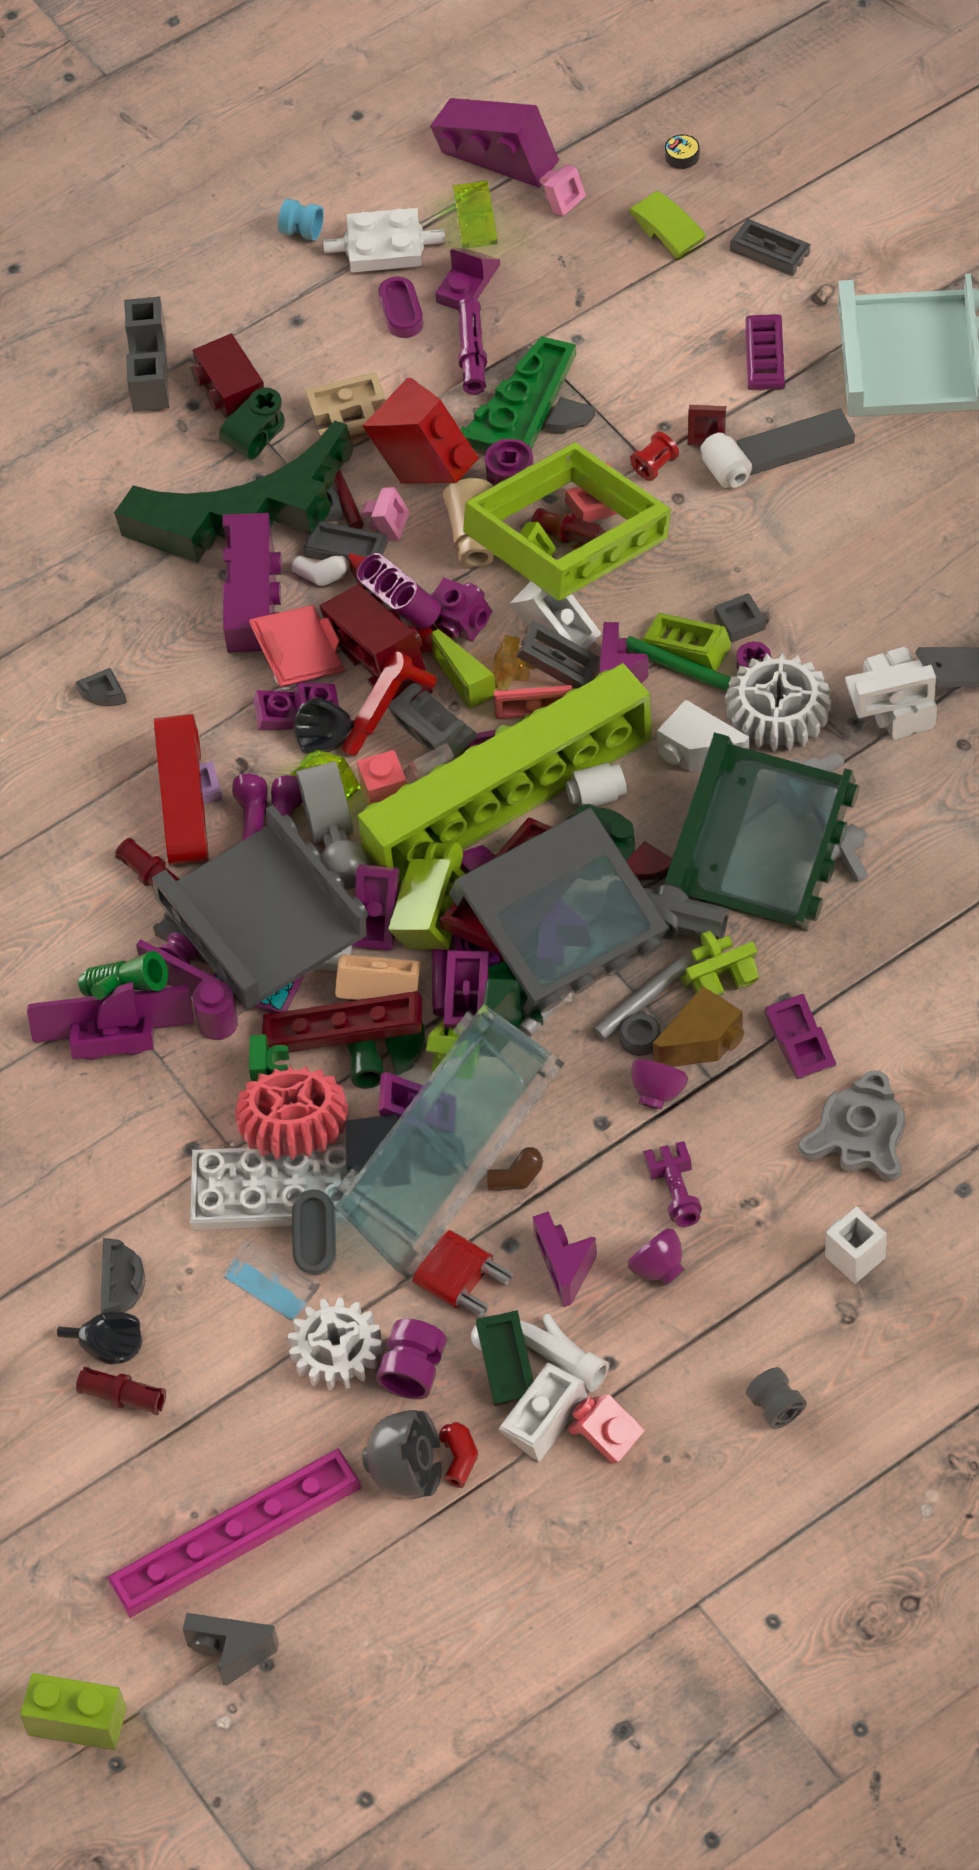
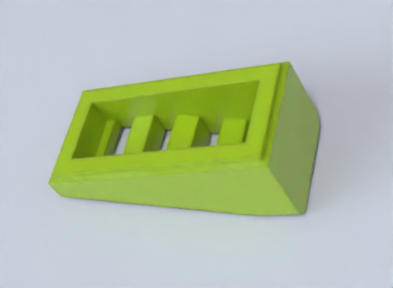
(709, 650)
(466, 674)

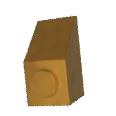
(700, 1031)

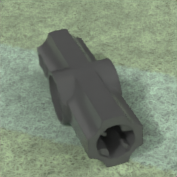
(687, 915)

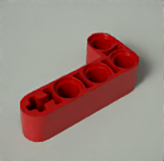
(181, 789)

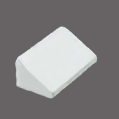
(543, 1411)

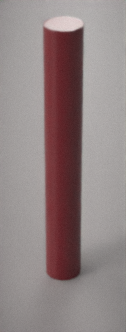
(347, 502)

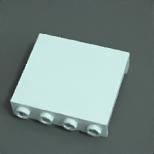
(910, 350)

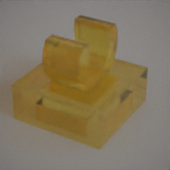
(507, 665)

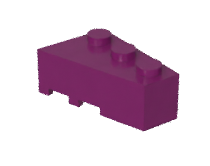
(250, 578)

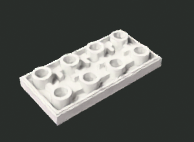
(256, 1191)

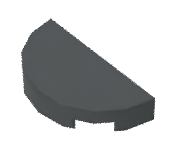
(121, 1277)

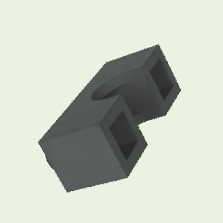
(147, 354)

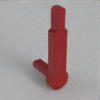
(396, 670)

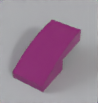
(799, 1037)

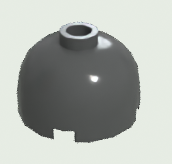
(402, 1455)

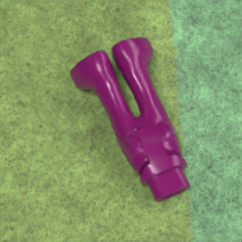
(252, 796)

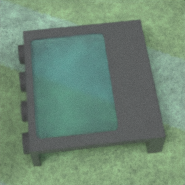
(562, 910)

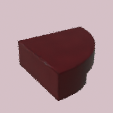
(649, 862)

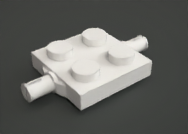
(384, 240)

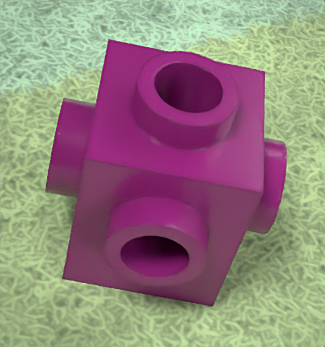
(462, 609)

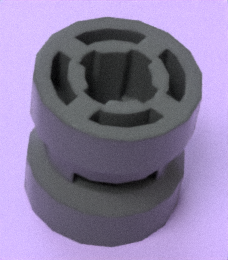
(775, 1396)

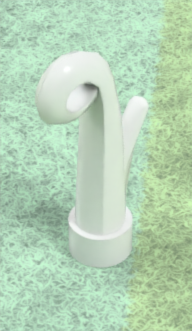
(561, 1352)

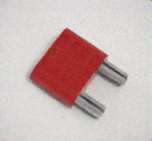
(454, 1271)

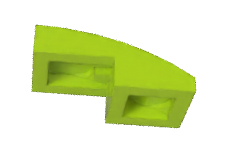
(669, 222)

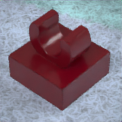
(704, 422)

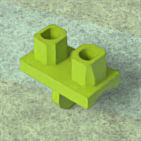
(736, 961)

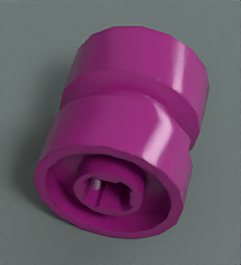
(506, 459)
(410, 1365)

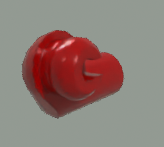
(464, 1452)

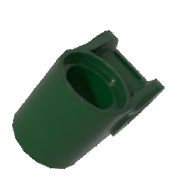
(254, 423)

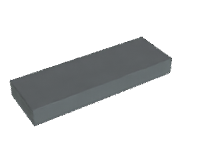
(797, 441)

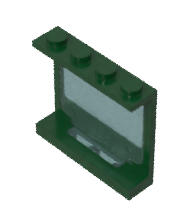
(761, 834)

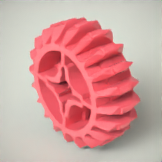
(291, 1112)

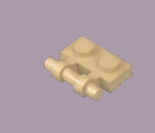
(345, 400)

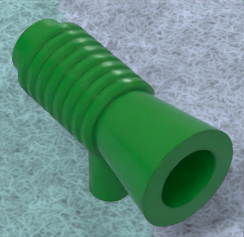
(145, 971)

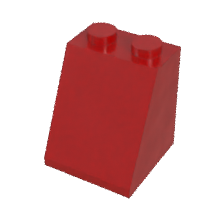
(419, 437)

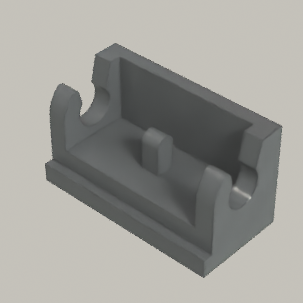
(430, 721)

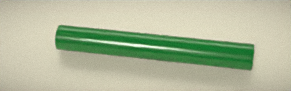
(679, 664)

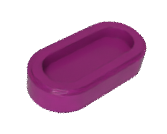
(400, 307)

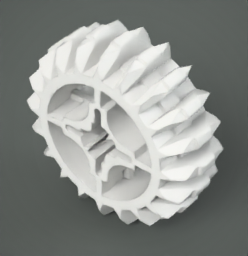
(801, 709)

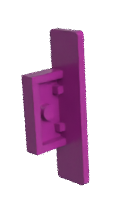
(77, 1021)

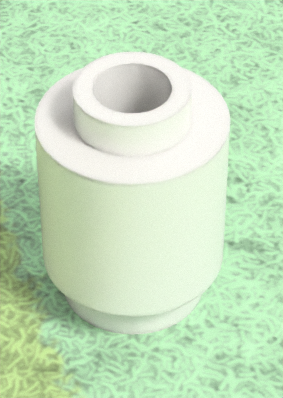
(725, 460)
(596, 785)

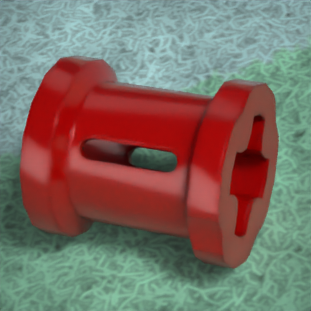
(654, 456)

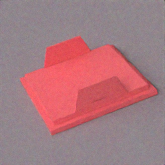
(298, 645)

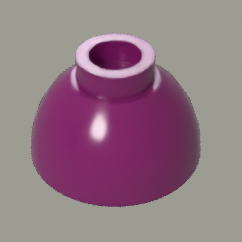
(656, 1082)
(659, 1258)

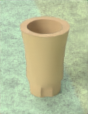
(455, 495)

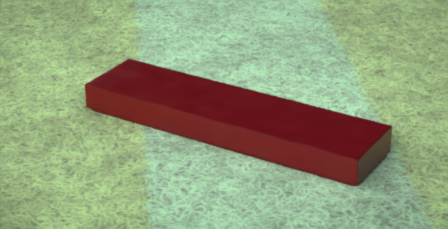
(345, 1022)

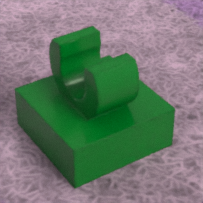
(263, 1059)

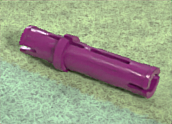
(472, 356)

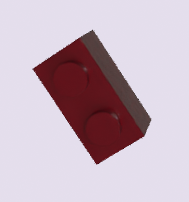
(225, 374)

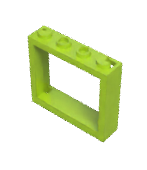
(645, 524)

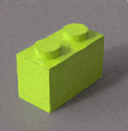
(73, 1711)

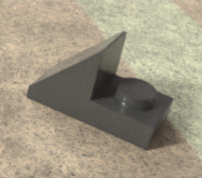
(241, 1642)

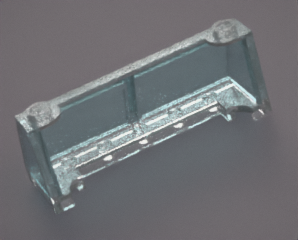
(447, 1139)

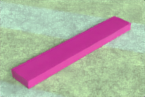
(234, 1532)

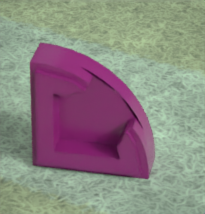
(118, 1008)

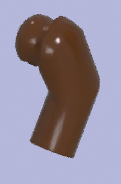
(519, 1174)

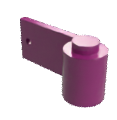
(211, 997)

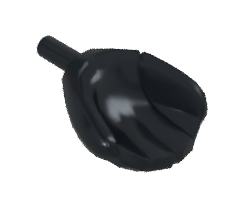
(321, 726)
(108, 1337)

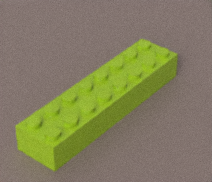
(509, 771)

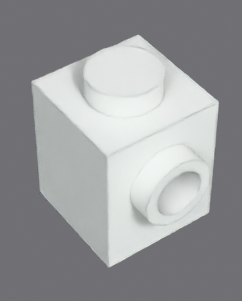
(855, 1244)

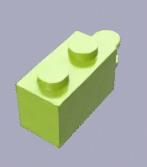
(426, 898)

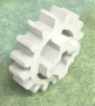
(330, 1362)

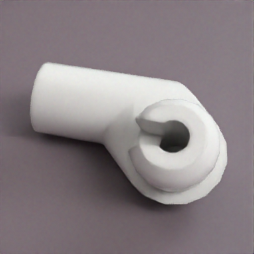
(322, 572)

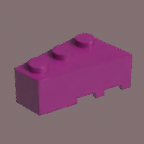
(496, 137)

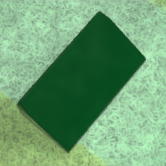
(504, 999)

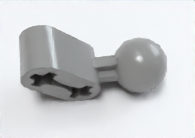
(331, 820)

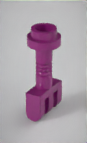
(684, 1208)

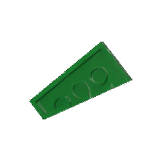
(525, 398)

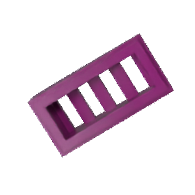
(764, 330)

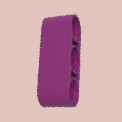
(398, 591)

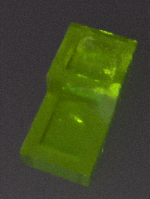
(475, 214)

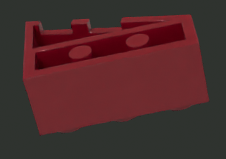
(372, 633)

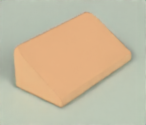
(375, 977)

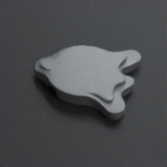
(861, 1126)

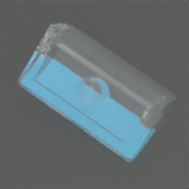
(271, 1279)

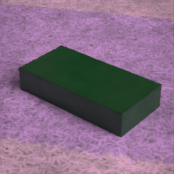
(504, 1356)

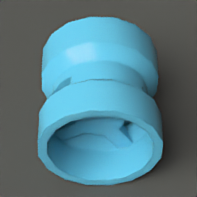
(301, 219)

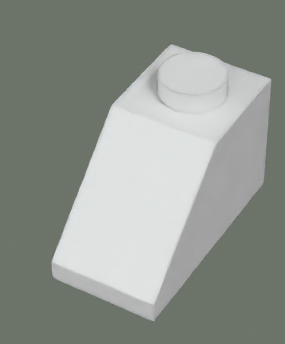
(561, 616)
(688, 734)

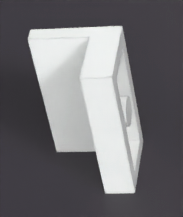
(891, 688)

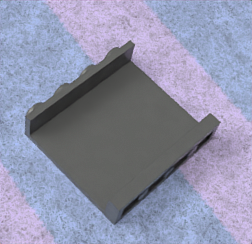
(264, 910)

